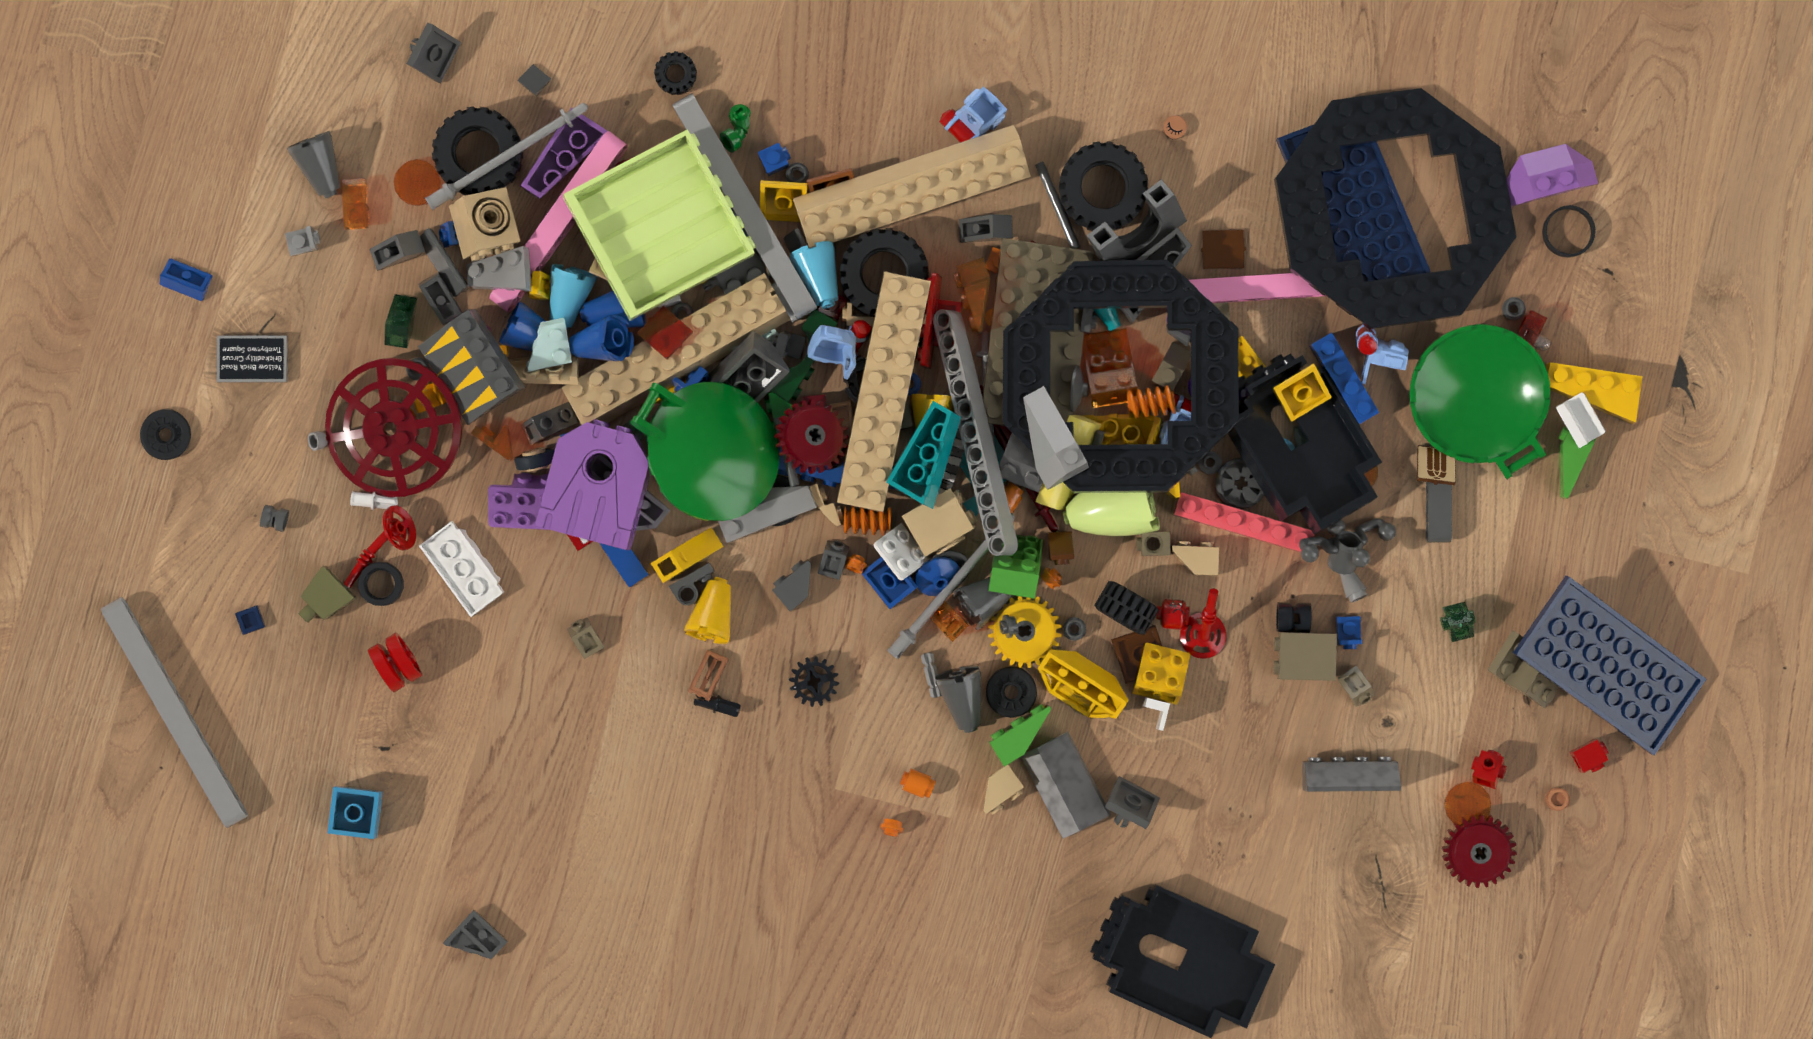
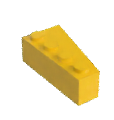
(1605, 390)

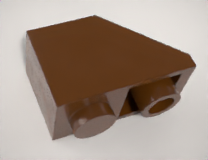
(1060, 547)

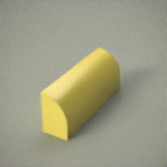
(1061, 495)

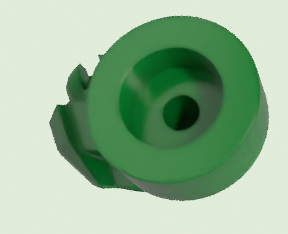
(739, 118)

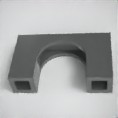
(1161, 220)

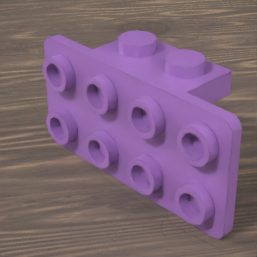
(516, 503)

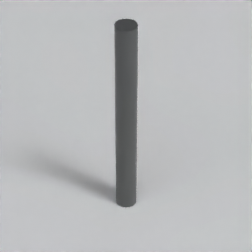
(1059, 209)

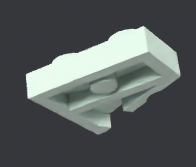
(550, 346)

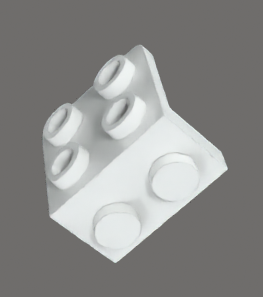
(900, 552)

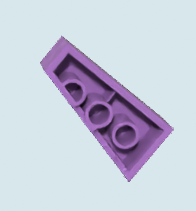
(562, 154)

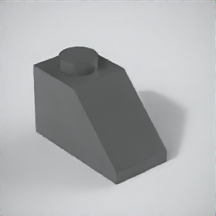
(985, 228)
(397, 249)

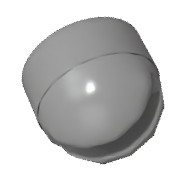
(317, 440)

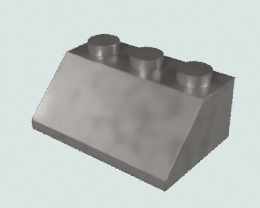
(752, 367)

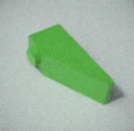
(1570, 461)

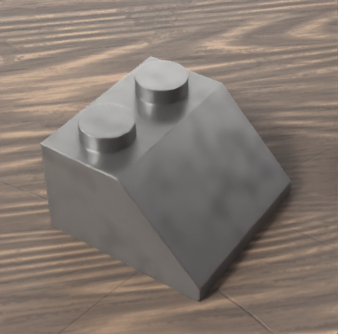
(1019, 465)

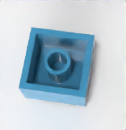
(355, 812)

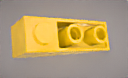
(687, 555)

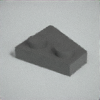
(476, 937)

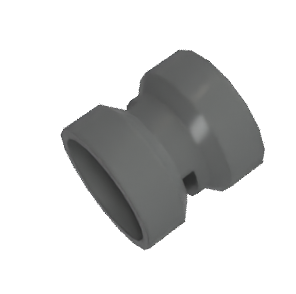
(274, 518)

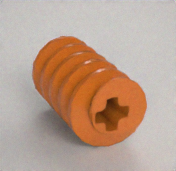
(1151, 401)
(867, 520)

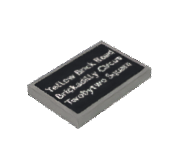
(252, 359)

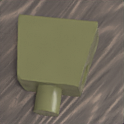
(325, 596)

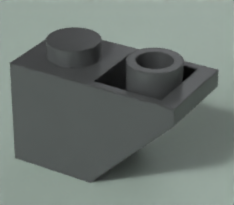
(795, 587)

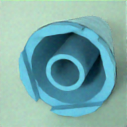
(818, 272)
(569, 292)

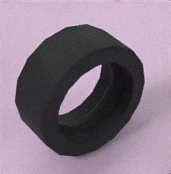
(363, 582)

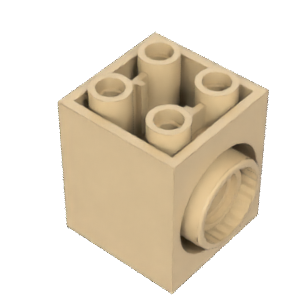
(484, 224)
(943, 525)

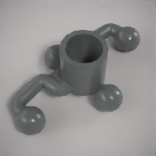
(1346, 547)

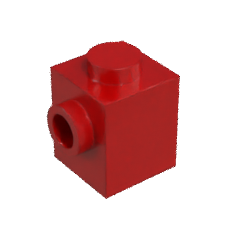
(1590, 756)

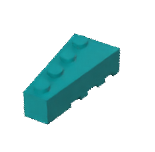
(926, 456)

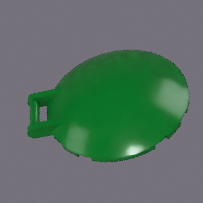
(1481, 396)
(709, 449)

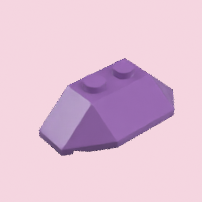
(1549, 174)

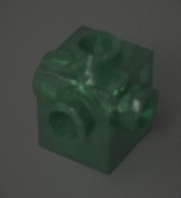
(1456, 617)

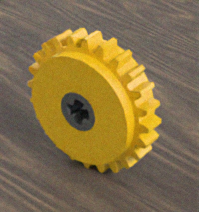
(1031, 647)

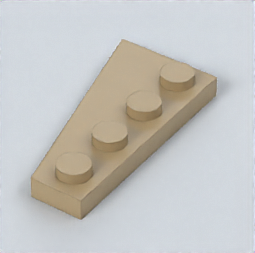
(557, 374)

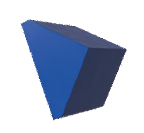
(887, 584)

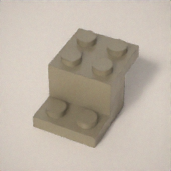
(1520, 675)

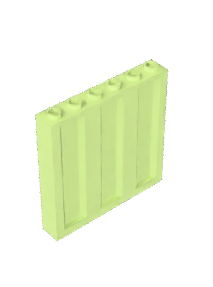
(659, 224)

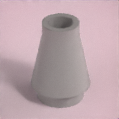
(1353, 587)

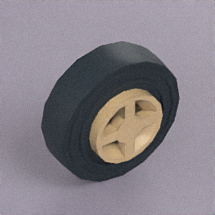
(534, 459)

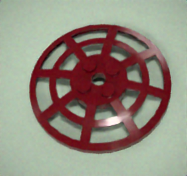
(406, 427)

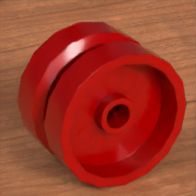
(396, 661)

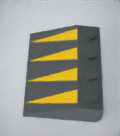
(471, 365)

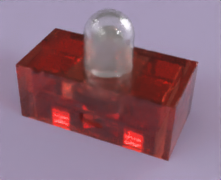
(1531, 328)

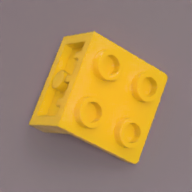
(1161, 673)

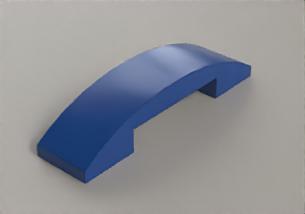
(626, 564)

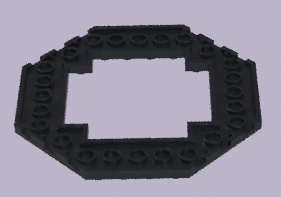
(1481, 190)
(1129, 285)

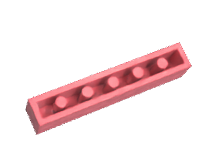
(1240, 522)

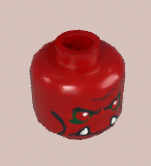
(1173, 614)

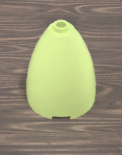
(1112, 513)

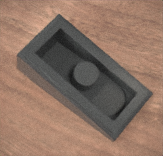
(440, 298)

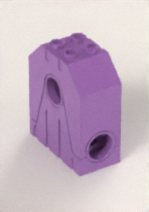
(593, 508)

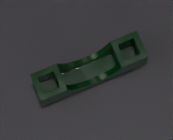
(789, 386)

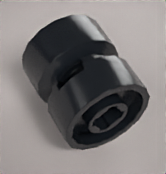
(1285, 617)

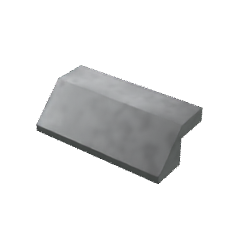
(1065, 785)

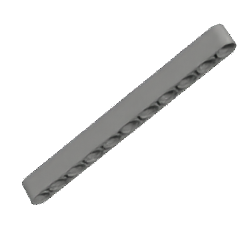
(746, 208)
(977, 443)
(174, 712)

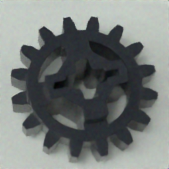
(798, 686)

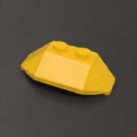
(1082, 684)

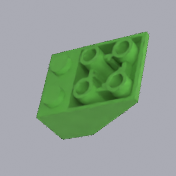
(1018, 572)
(1015, 741)

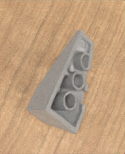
(1053, 446)
(777, 507)

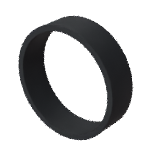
(1585, 214)

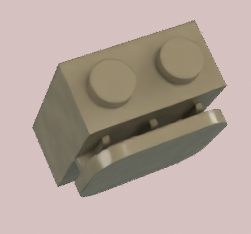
(1305, 656)

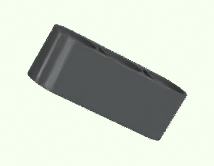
(1438, 513)

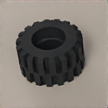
(1126, 607)

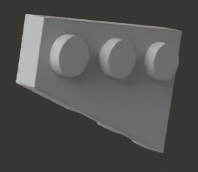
(502, 271)

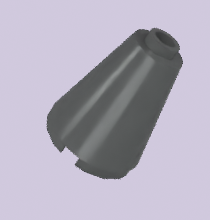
(317, 163)
(978, 603)
(962, 696)

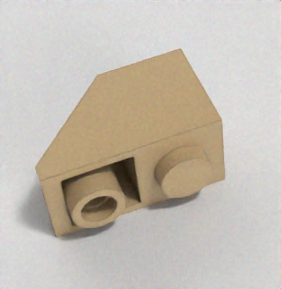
(1198, 560)
(1000, 787)

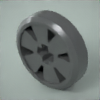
(1228, 491)

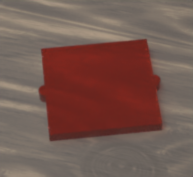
(665, 332)

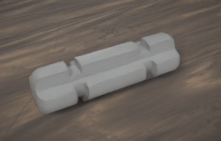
(930, 672)

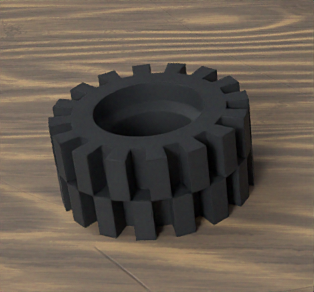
(675, 59)

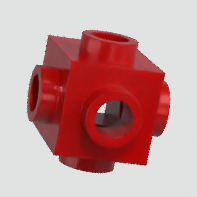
(1488, 768)

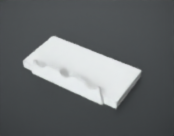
(463, 568)

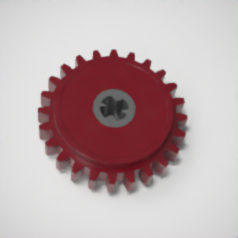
(799, 445)
(1474, 866)

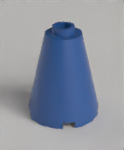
(607, 305)
(521, 328)
(603, 340)

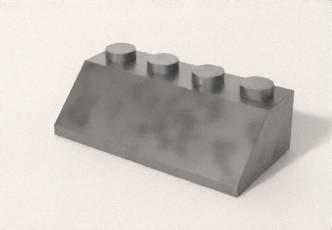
(1350, 775)

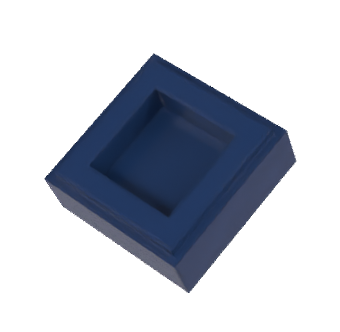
(250, 620)

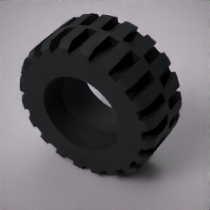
(456, 128)
(1097, 155)
(869, 244)

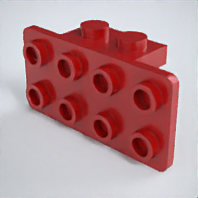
(927, 332)

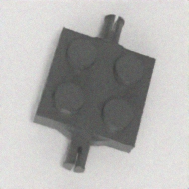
(737, 275)

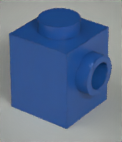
(774, 158)

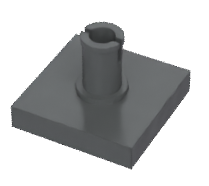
(433, 52)
(1131, 803)

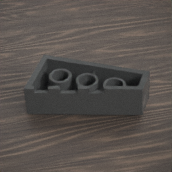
(1170, 248)

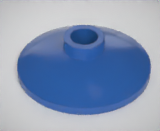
(935, 575)

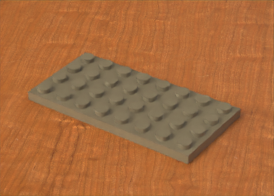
(1022, 277)

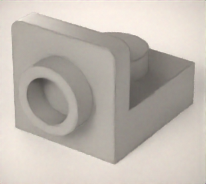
(302, 241)

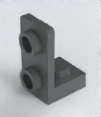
(549, 422)

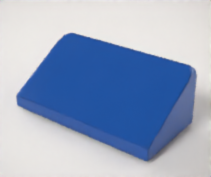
(185, 279)

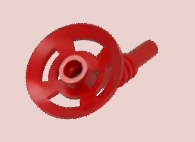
(392, 530)
(1209, 624)

